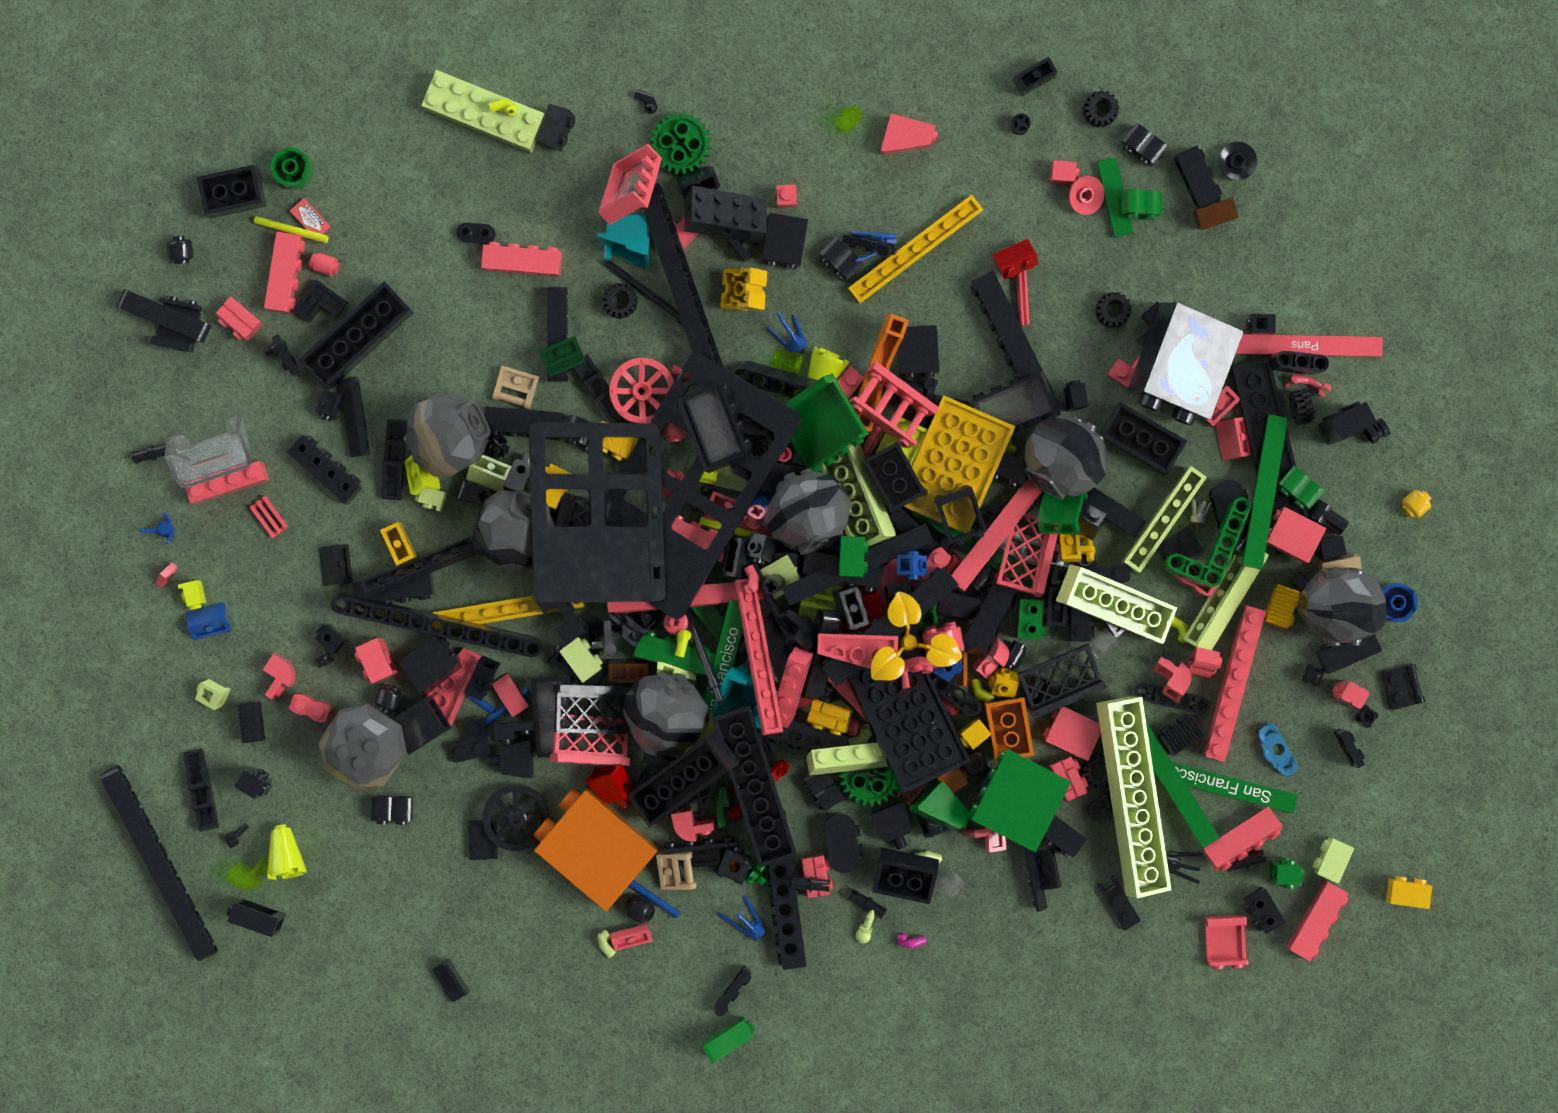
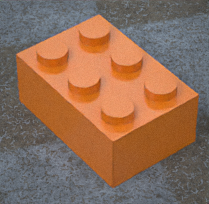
(1009, 727)

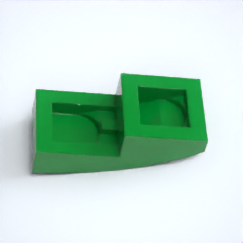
(723, 801)

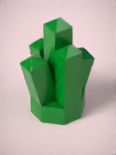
(755, 874)

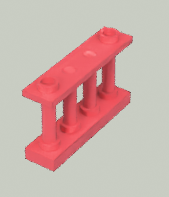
(908, 396)

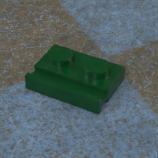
(562, 356)

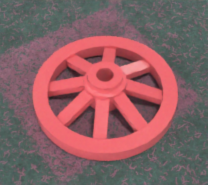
(646, 386)

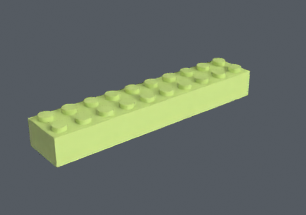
(1133, 796)

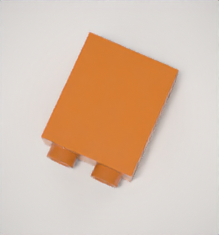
(594, 847)

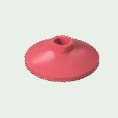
(1093, 195)

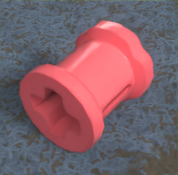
(758, 515)

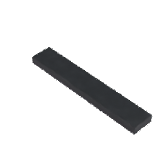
(418, 567)

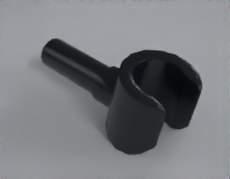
(232, 841)

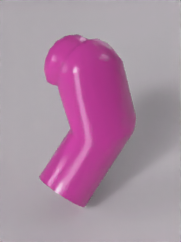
(912, 943)

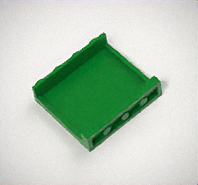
(827, 424)
(1019, 799)

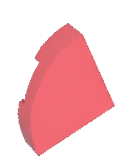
(162, 579)

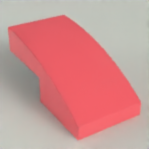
(510, 695)

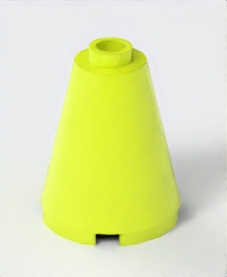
(825, 363)
(284, 855)

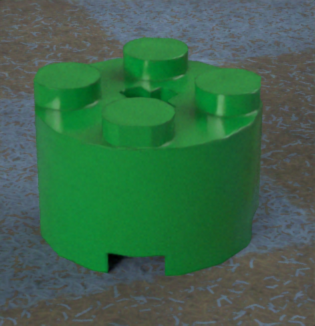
(288, 159)

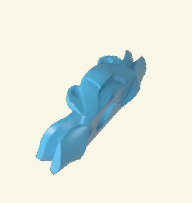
(1284, 762)

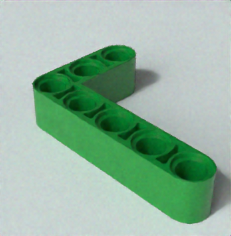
(1217, 549)

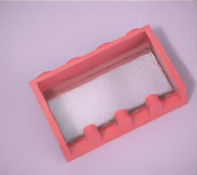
(630, 184)

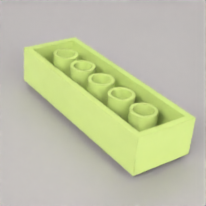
(470, 108)
(867, 511)
(1116, 604)

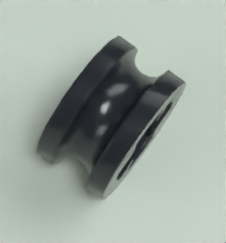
(324, 660)

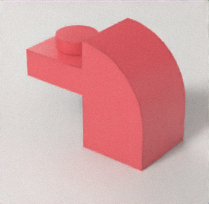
(998, 655)
(283, 672)
(1178, 678)
(687, 827)

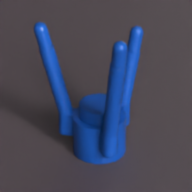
(888, 237)
(797, 342)
(164, 529)
(753, 929)

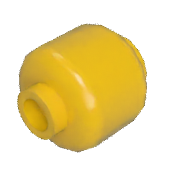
(1416, 504)

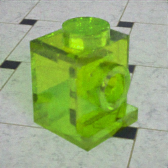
(848, 119)

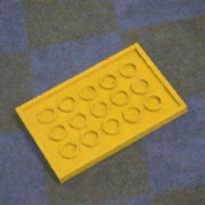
(956, 454)

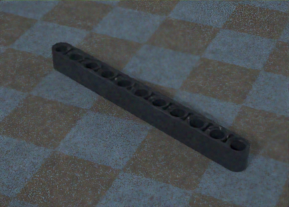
(680, 276)
(427, 627)
(158, 863)

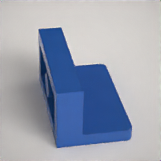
(208, 621)

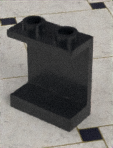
(172, 339)

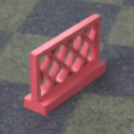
(1043, 562)
(593, 757)

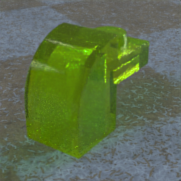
(246, 879)

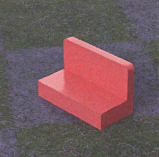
(1233, 438)

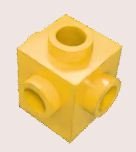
(1004, 682)

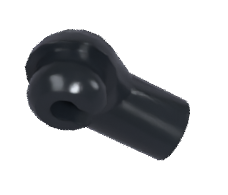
(648, 100)

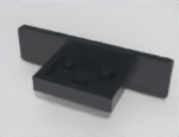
(704, 852)
(1042, 874)

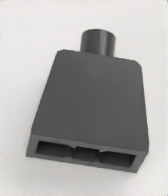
(516, 481)

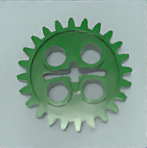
(694, 133)
(866, 792)

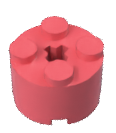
(949, 628)

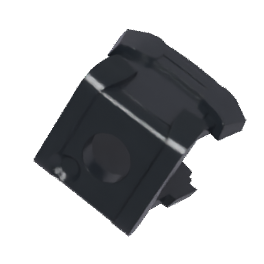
(733, 854)

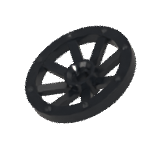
(511, 813)

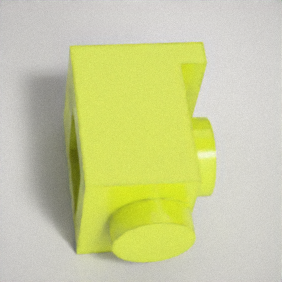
(193, 594)

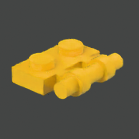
(1071, 550)

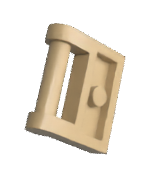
(517, 381)
(670, 873)

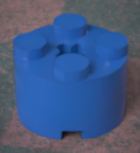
(1406, 604)

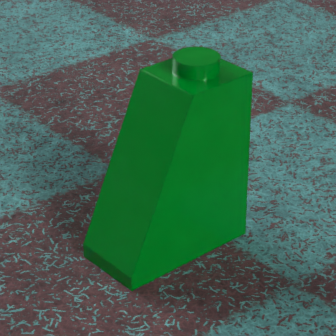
(941, 807)
(728, 1039)

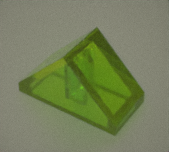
(787, 361)

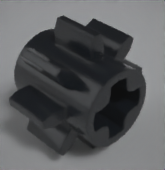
(497, 446)

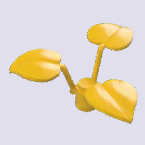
(902, 612)

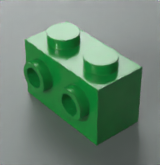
(1026, 619)
(1286, 873)

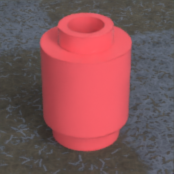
(324, 264)

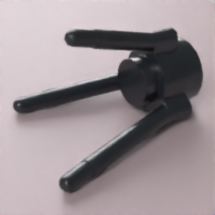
(1174, 864)

